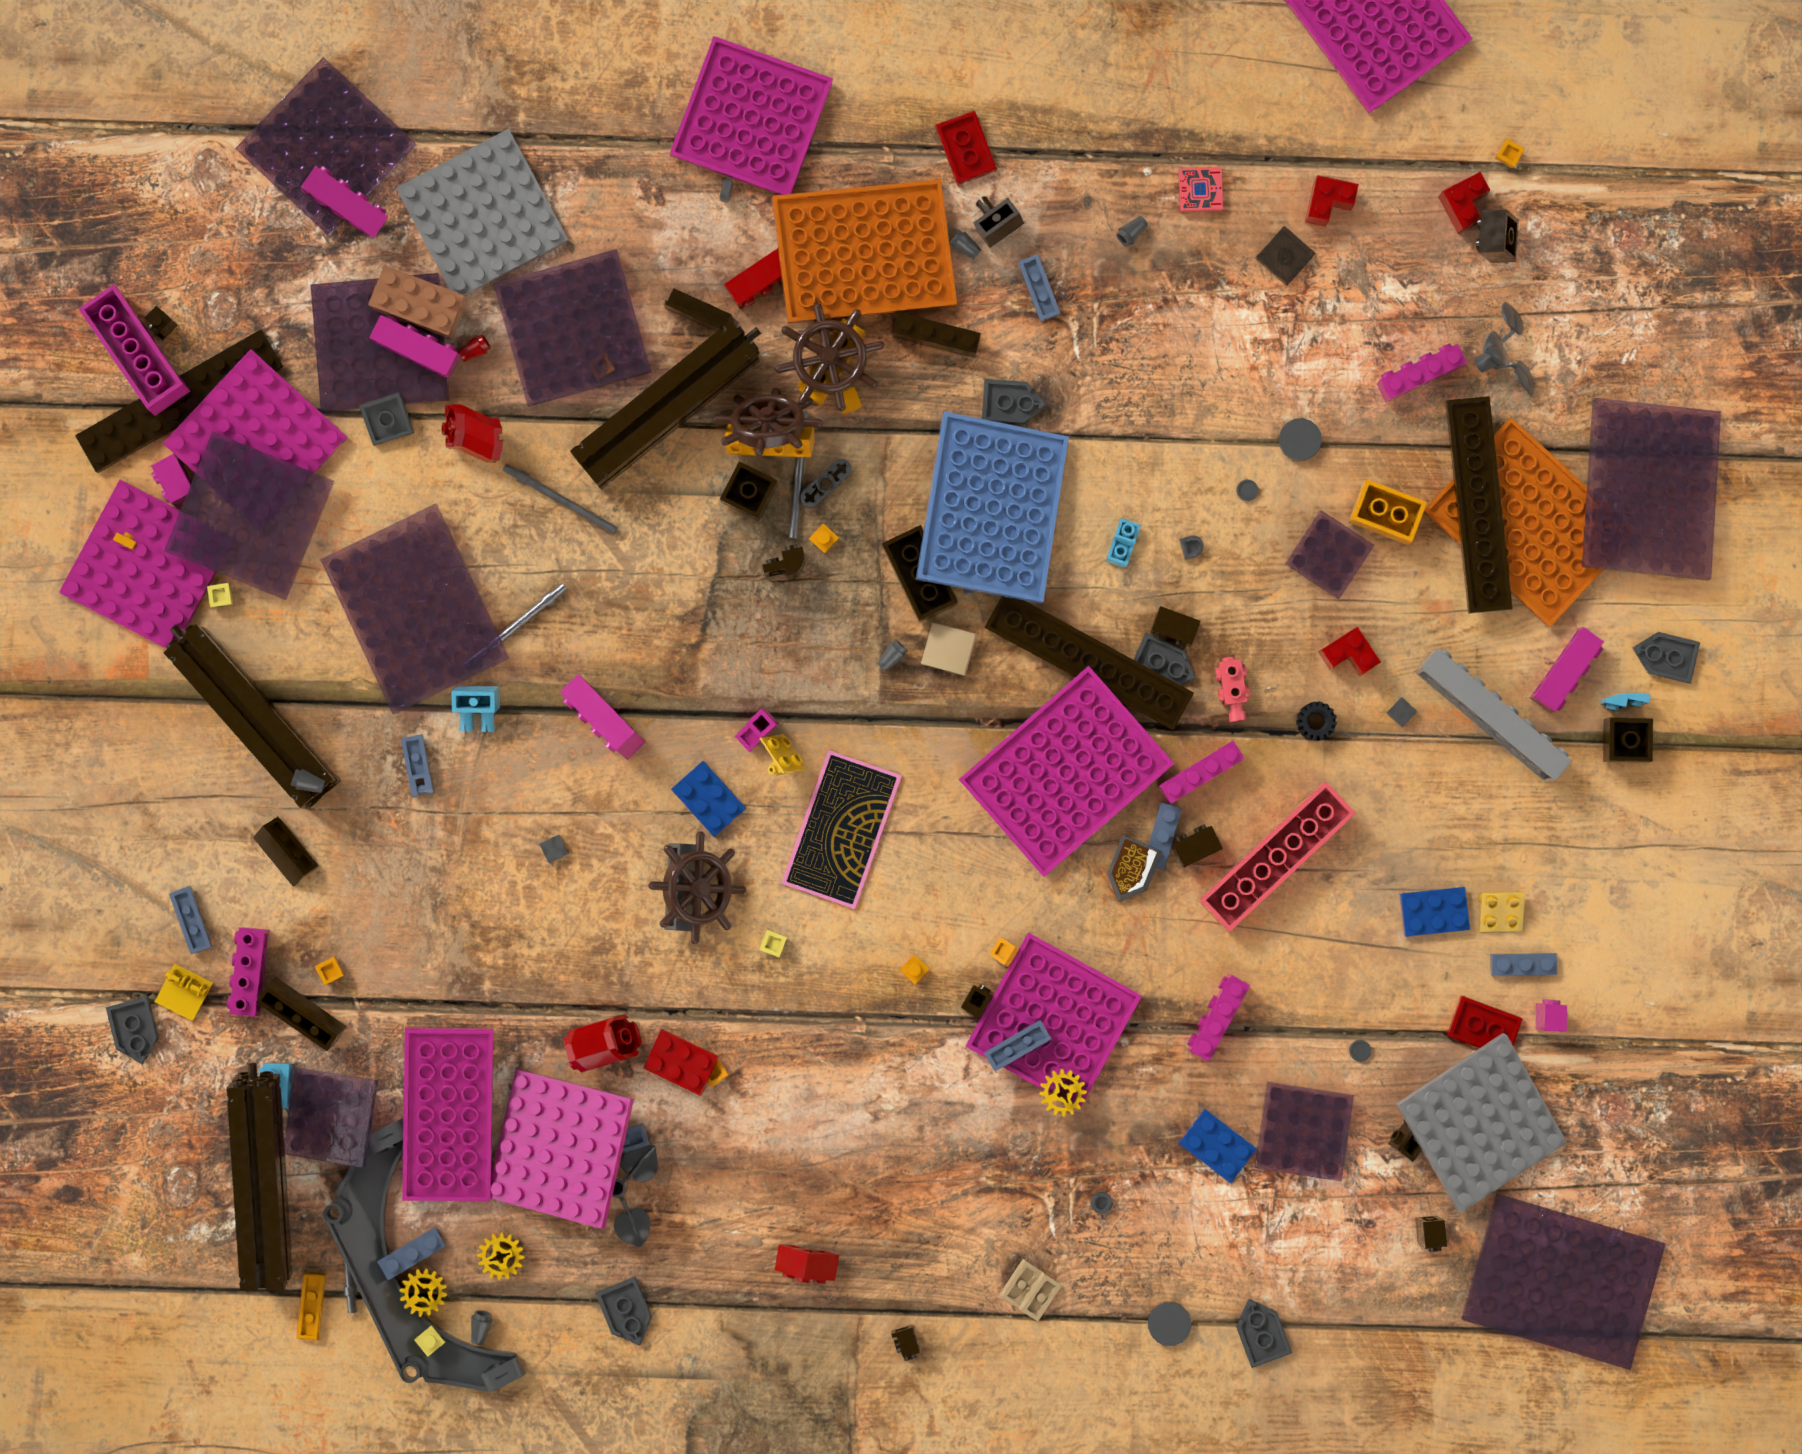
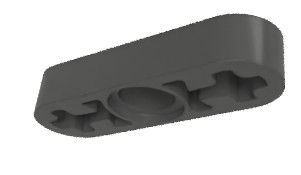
(810, 490)

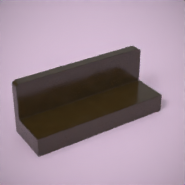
(697, 310)
(285, 851)

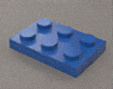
(708, 798)
(1434, 911)
(1217, 1145)

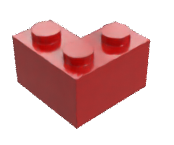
(1327, 194)
(1460, 200)
(1351, 647)
(806, 1264)

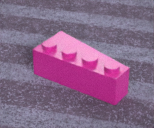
(344, 202)
(602, 717)

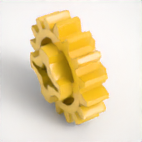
(1052, 1097)
(504, 1265)
(432, 1304)

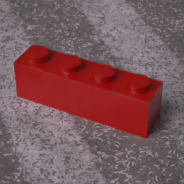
(755, 280)

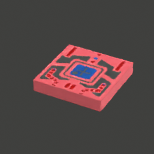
(1200, 189)

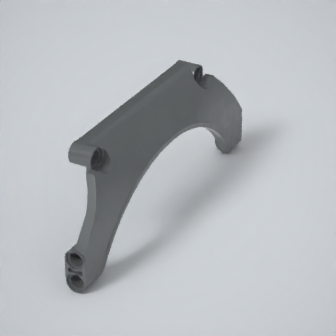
(363, 1242)

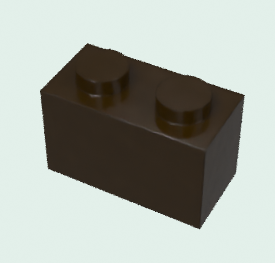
(1175, 627)
(1196, 846)
(1431, 1233)

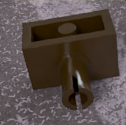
(997, 220)

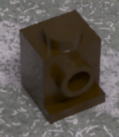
(160, 322)
(969, 1004)
(906, 1342)

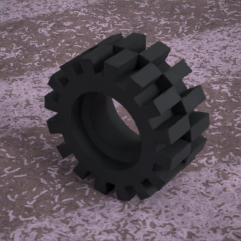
(1325, 711)

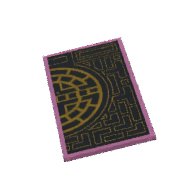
(841, 829)

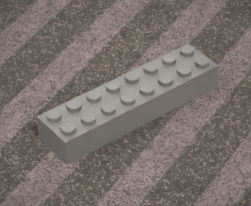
(1493, 716)

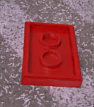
(966, 147)
(1480, 1023)

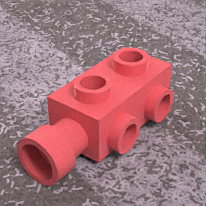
(1231, 682)

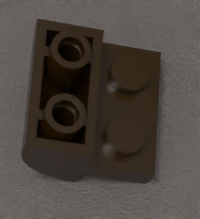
(792, 563)

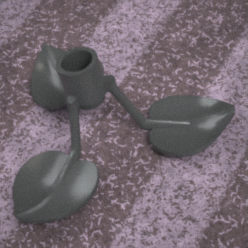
(1495, 352)
(635, 1224)

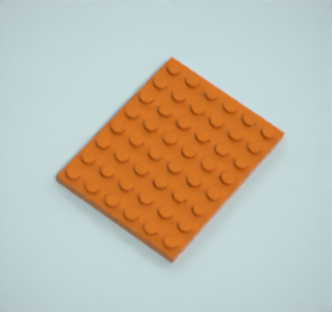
(864, 250)
(1541, 523)

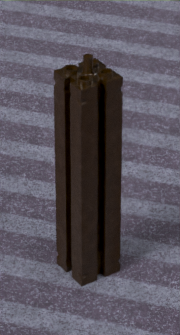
(667, 403)
(247, 711)
(259, 1180)

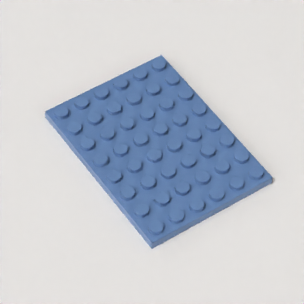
(992, 507)

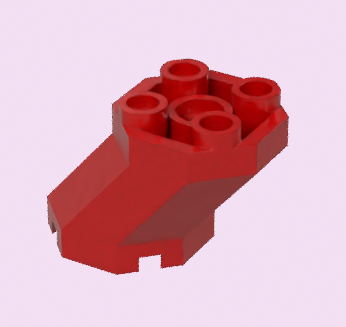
(472, 433)
(602, 1043)

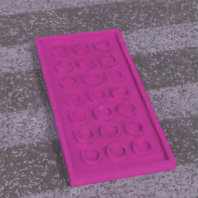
(447, 1114)

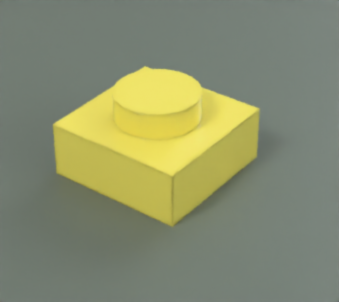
(220, 595)
(773, 943)
(429, 1340)

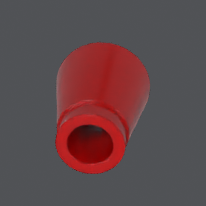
(474, 348)

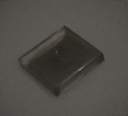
(1285, 255)

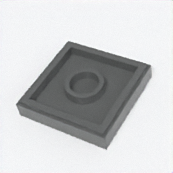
(386, 418)

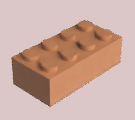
(418, 302)

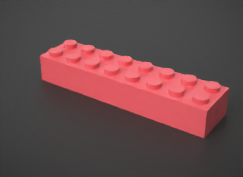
(1276, 856)

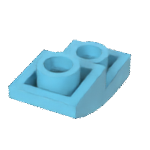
(1123, 543)
(1620, 701)

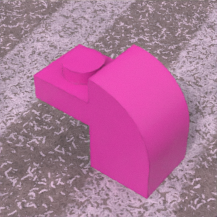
(758, 726)

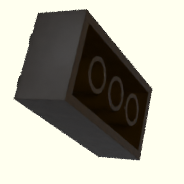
(924, 597)

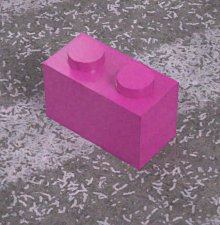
(173, 479)
(1551, 1016)

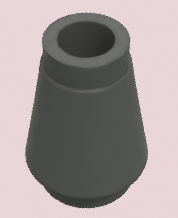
(1131, 231)
(963, 243)
(892, 655)
(306, 781)
(480, 1326)

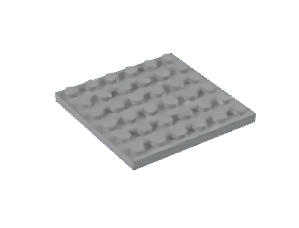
(482, 214)
(1481, 1123)

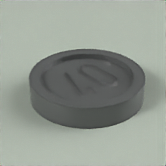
(1247, 490)
(1360, 1050)

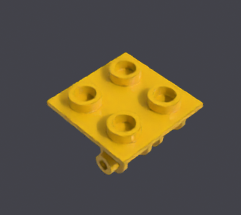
(783, 754)
(1501, 911)
(183, 992)

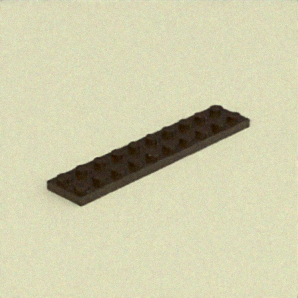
(137, 427)
(1478, 505)
(1075, 651)

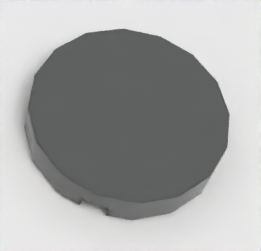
(1300, 439)
(1169, 1323)

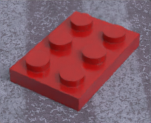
(681, 1062)

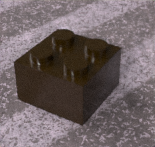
(1497, 236)
(749, 491)
(1628, 740)

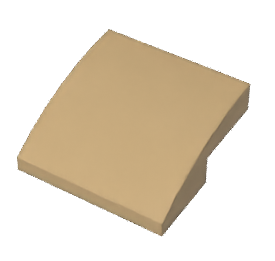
(948, 649)
(1030, 1290)

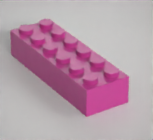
(134, 350)

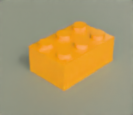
(1387, 512)

